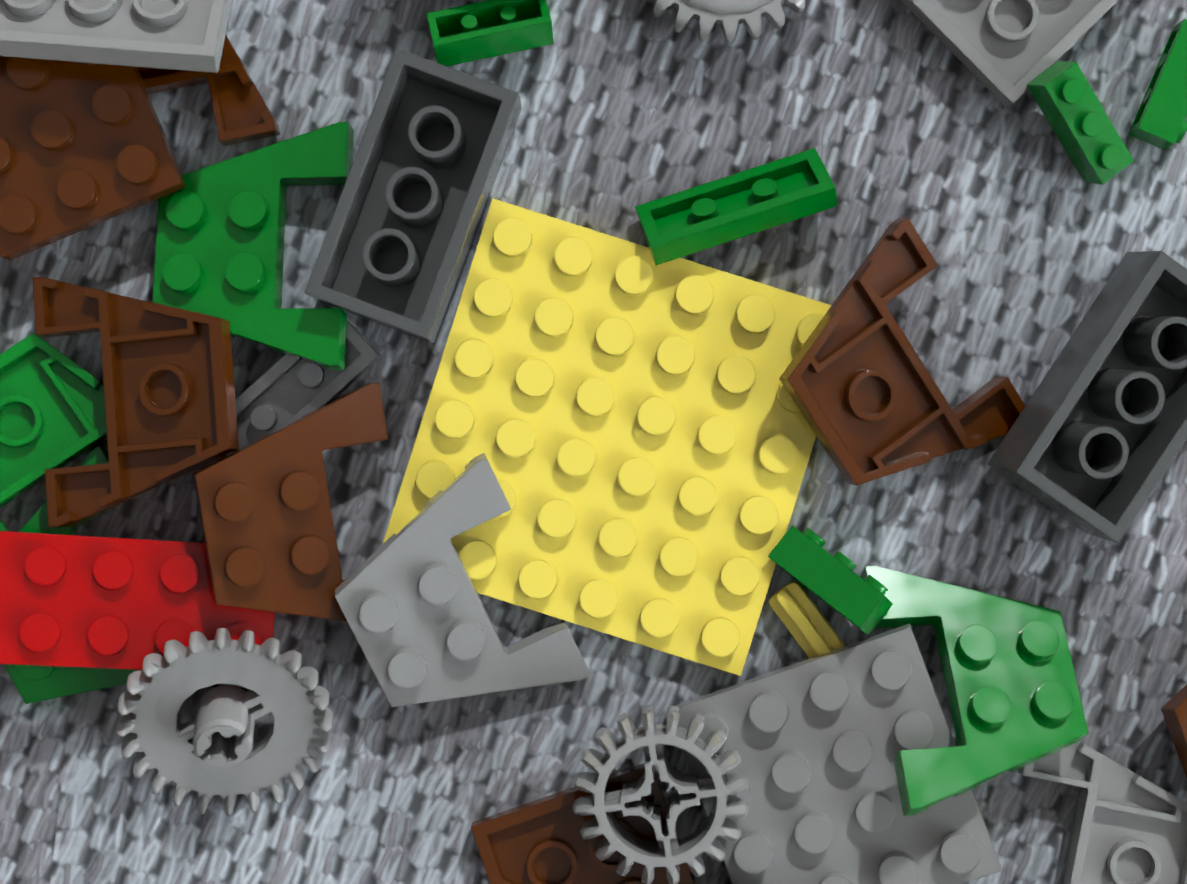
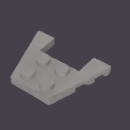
(425, 619)
(1122, 824)

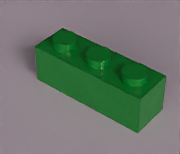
(489, 29)
(1164, 105)
(1080, 122)
(832, 578)

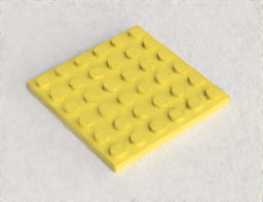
(627, 431)

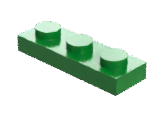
(736, 206)

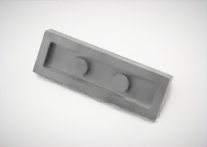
(297, 388)

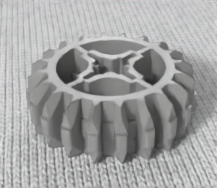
(630, 800)

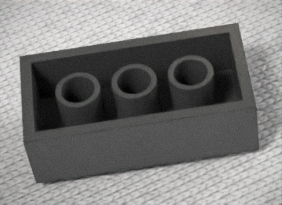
(414, 196)
(1109, 403)

